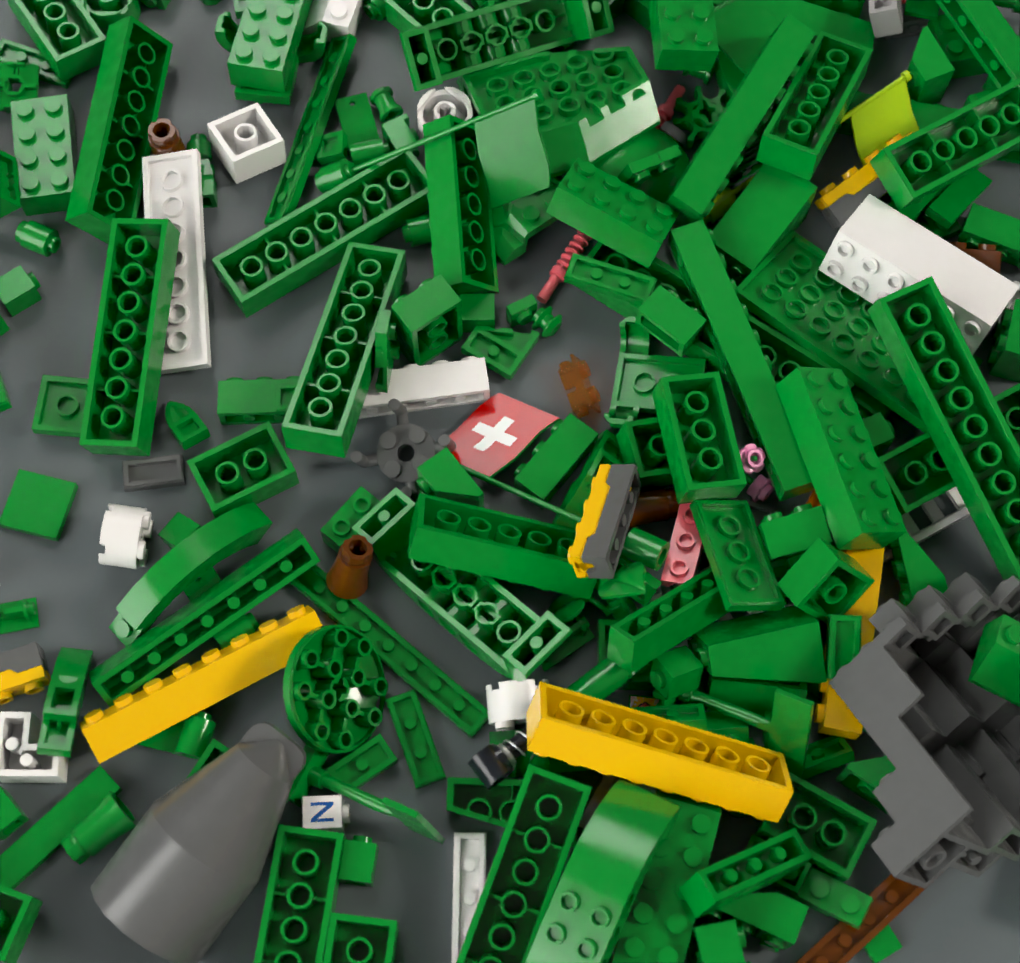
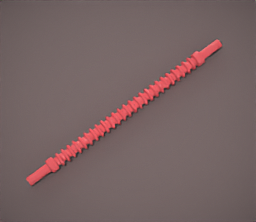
(580, 239)

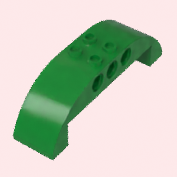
(498, 36)
(463, 603)
(603, 876)

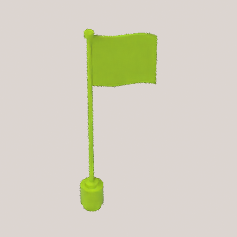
(872, 126)

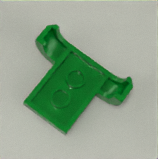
(309, 50)
(640, 372)

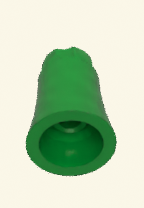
(99, 828)

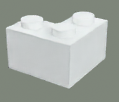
(19, 752)

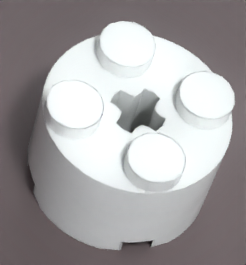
(441, 103)
(124, 536)
(510, 703)

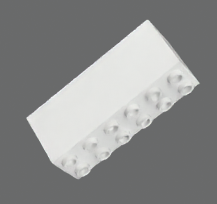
(888, 251)

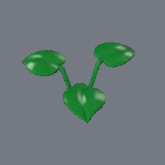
(626, 583)

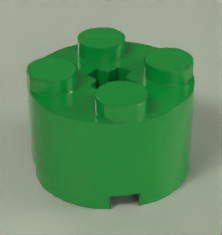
(110, 11)

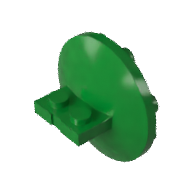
(648, 163)
(334, 689)

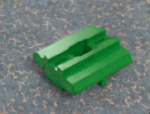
(17, 73)

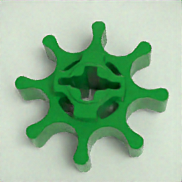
(698, 114)

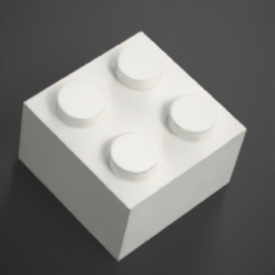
(246, 143)

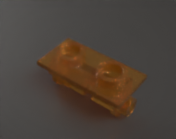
(585, 396)

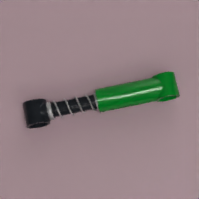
(496, 761)

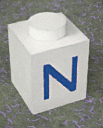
(325, 813)

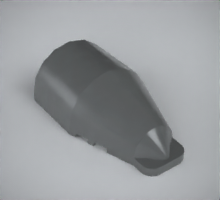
(201, 848)

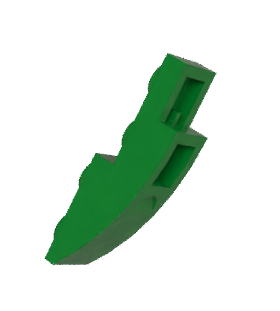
(604, 452)
(64, 702)
(823, 893)

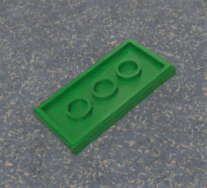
(737, 555)

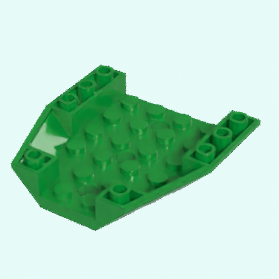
(601, 103)

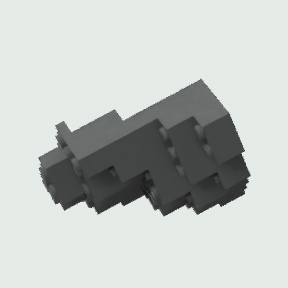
(944, 735)

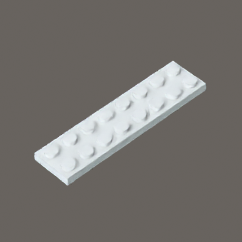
(175, 193)

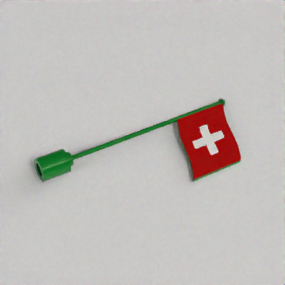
(500, 434)

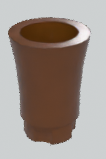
(164, 137)
(655, 506)
(351, 568)

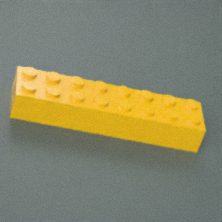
(658, 752)

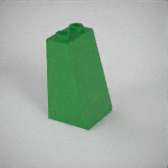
(762, 218)
(763, 647)

